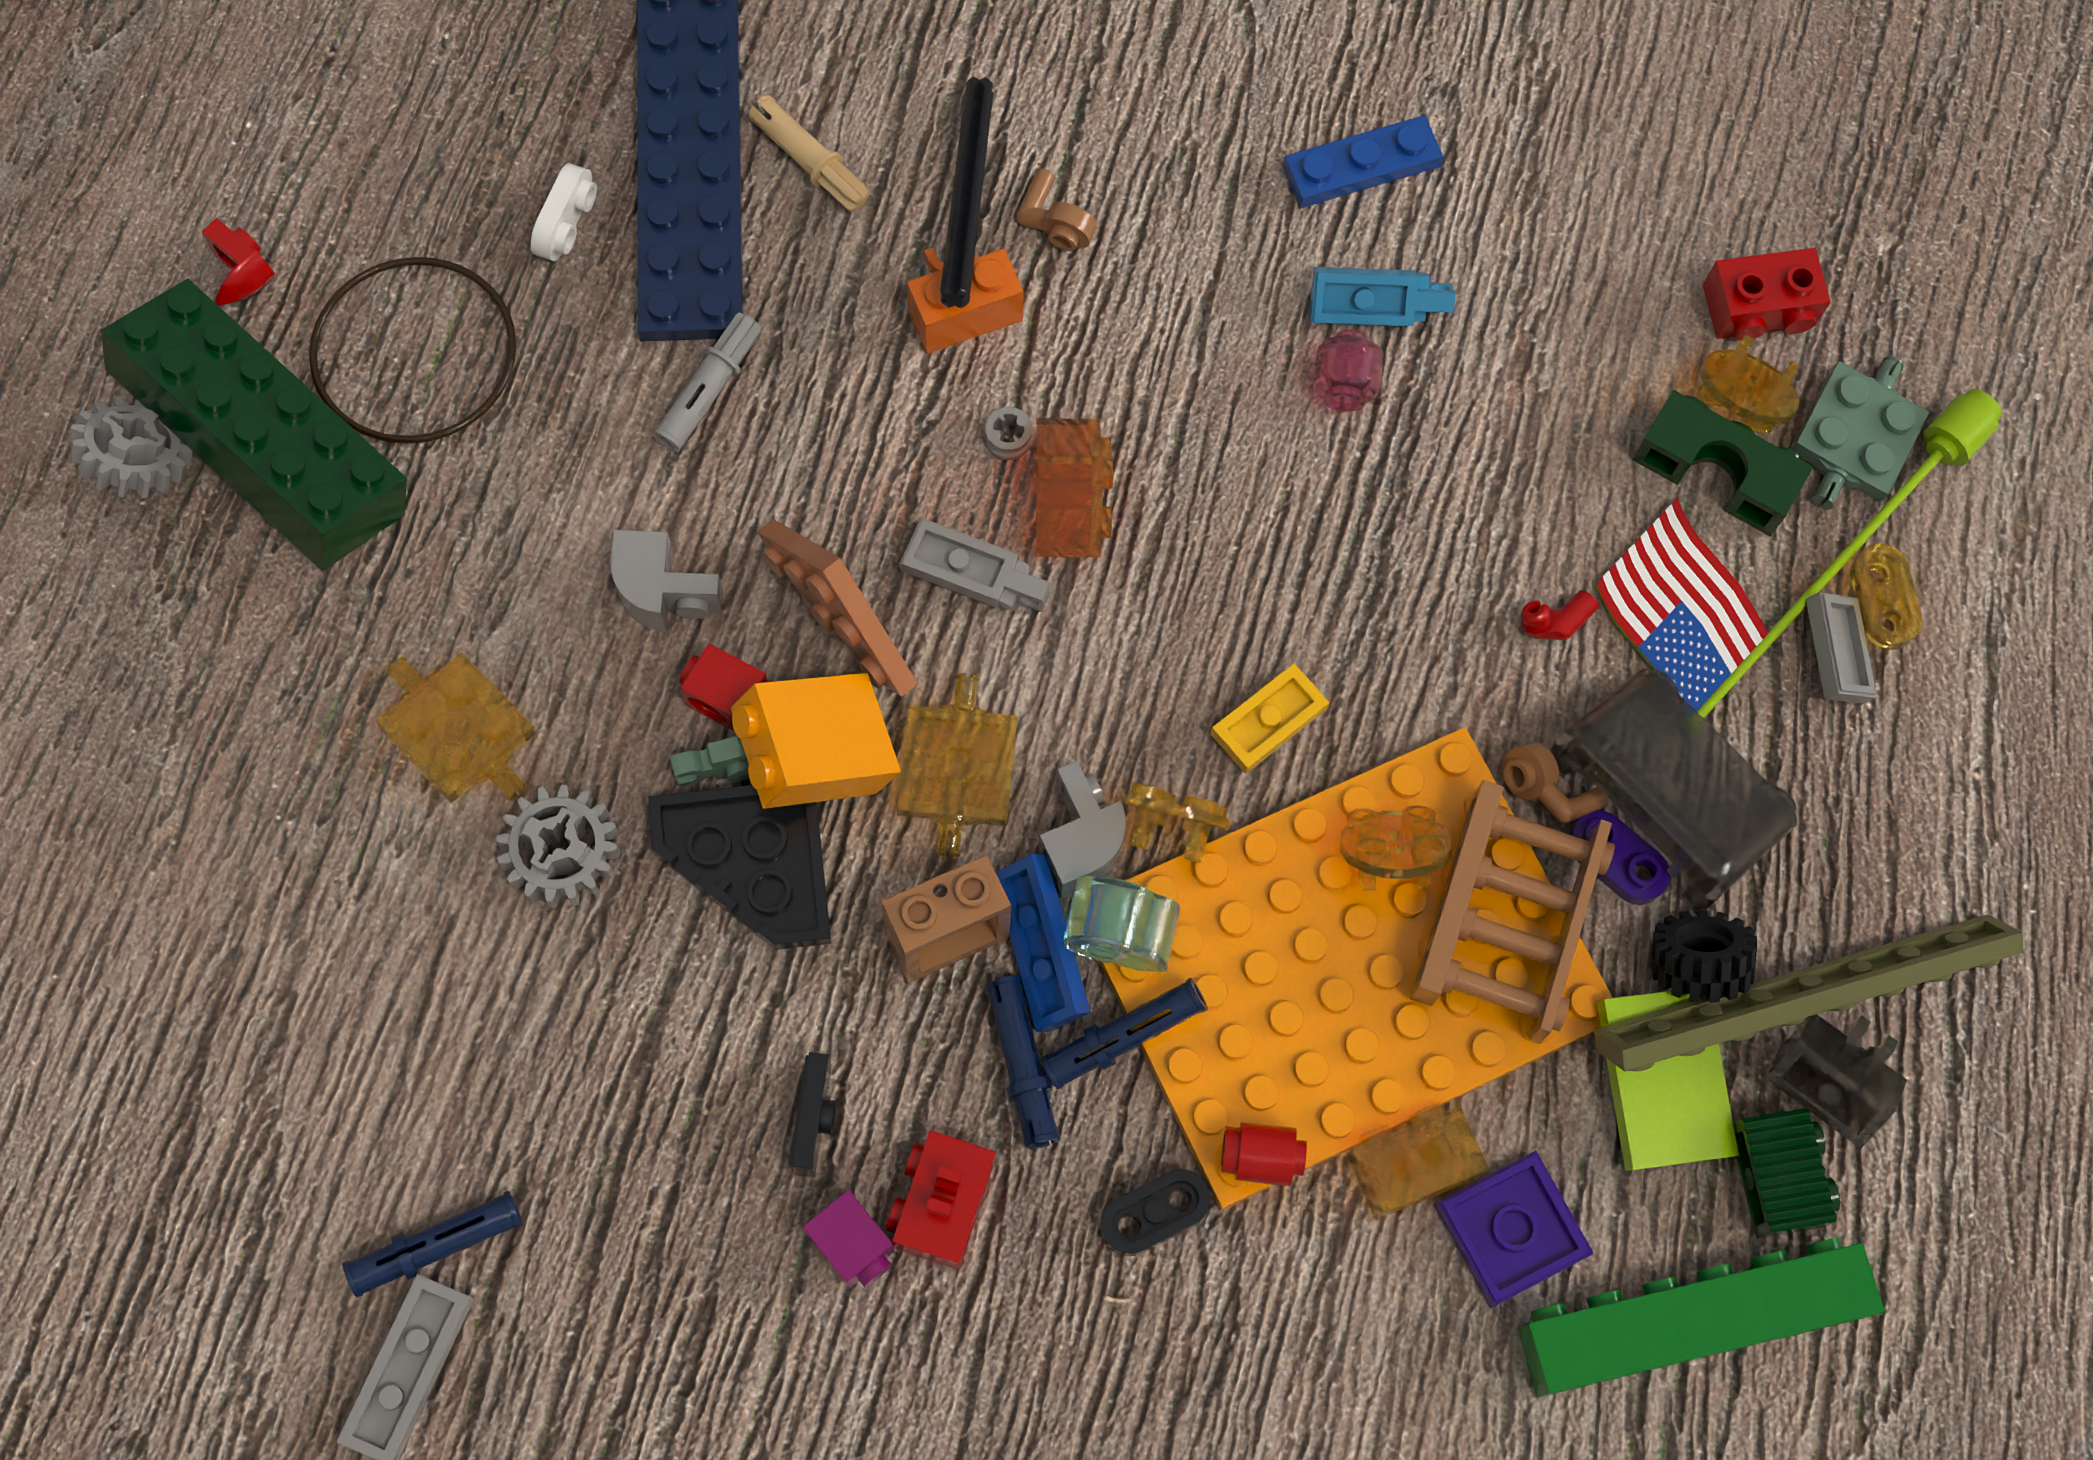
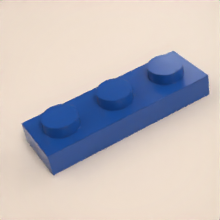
(1362, 161)
(1036, 935)

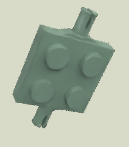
(1859, 432)

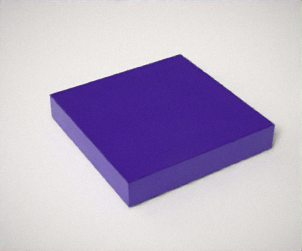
(1513, 1229)

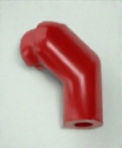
(1558, 624)

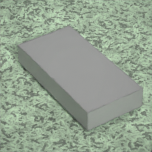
(1841, 648)

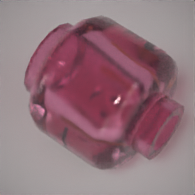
(1348, 371)

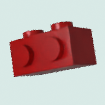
(1766, 294)

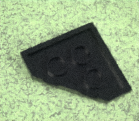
(748, 860)

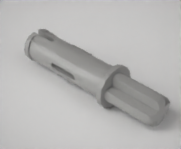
(709, 379)

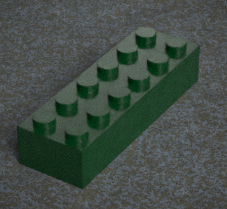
(254, 423)

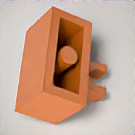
(993, 301)

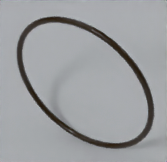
(398, 263)

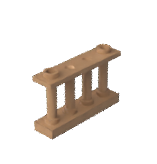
(1458, 921)

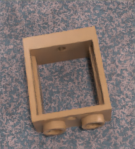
(939, 931)

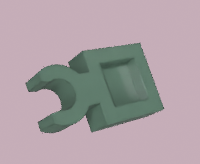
(721, 759)

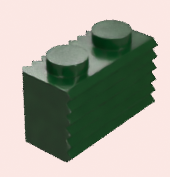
(1785, 1173)

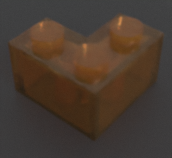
(1071, 473)

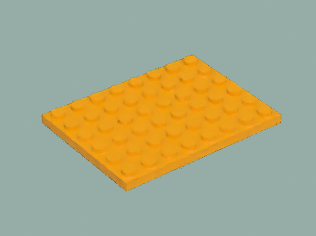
(1319, 976)

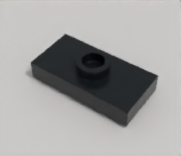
(814, 1114)

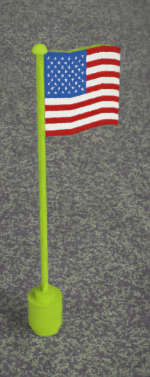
(1694, 615)

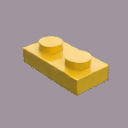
(1269, 718)

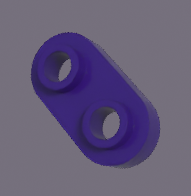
(1628, 852)

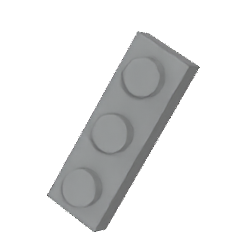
(405, 1370)

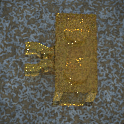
(1417, 1160)

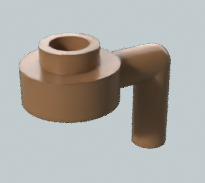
(1064, 223)
(1534, 773)

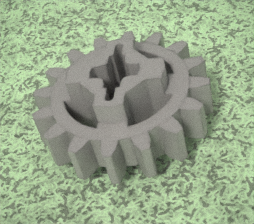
(127, 448)
(578, 857)

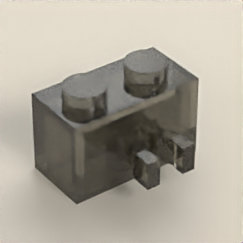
(1839, 1077)

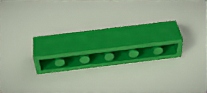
(1700, 1318)

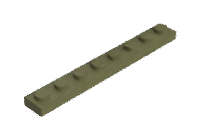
(1807, 992)

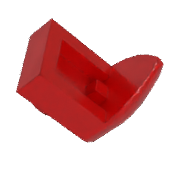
(242, 256)

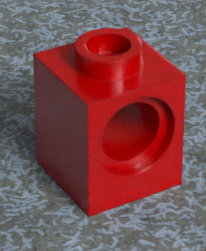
(716, 683)

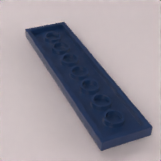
(689, 169)

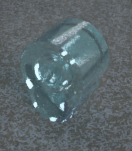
(1121, 924)

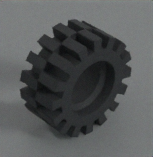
(1704, 956)

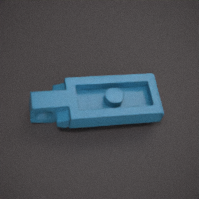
(1376, 296)

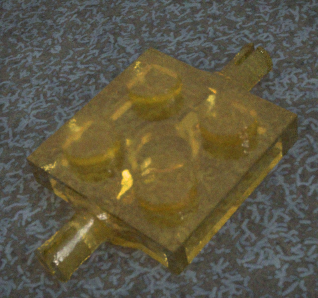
(456, 728)
(957, 765)

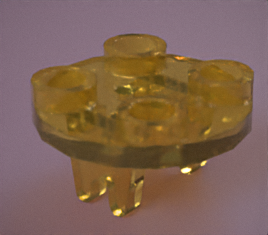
(1749, 387)
(1196, 813)
(1395, 844)

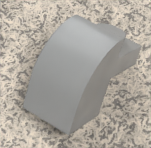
(649, 587)
(1092, 838)

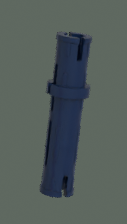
(1065, 1063)
(1027, 1082)
(431, 1244)

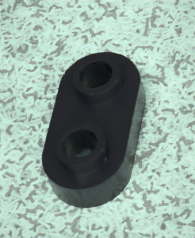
(1153, 1212)

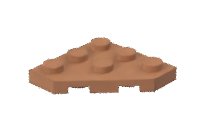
(836, 603)

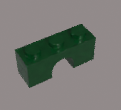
(1762, 474)

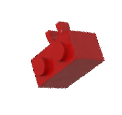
(942, 1199)

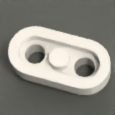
(556, 224)

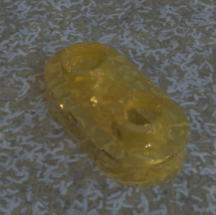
(1890, 599)

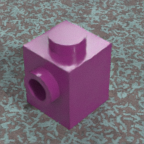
(850, 1241)

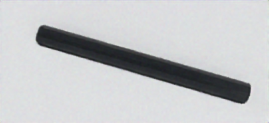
(967, 193)

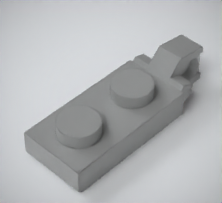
(972, 568)

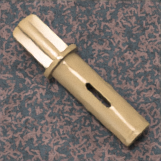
(823, 166)

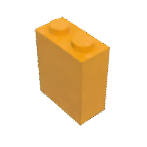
(814, 740)

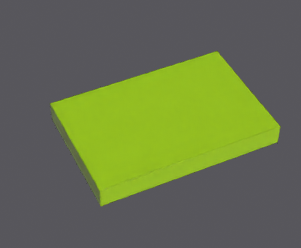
(1675, 1107)

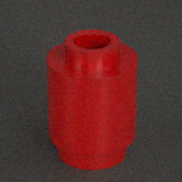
(1263, 1153)

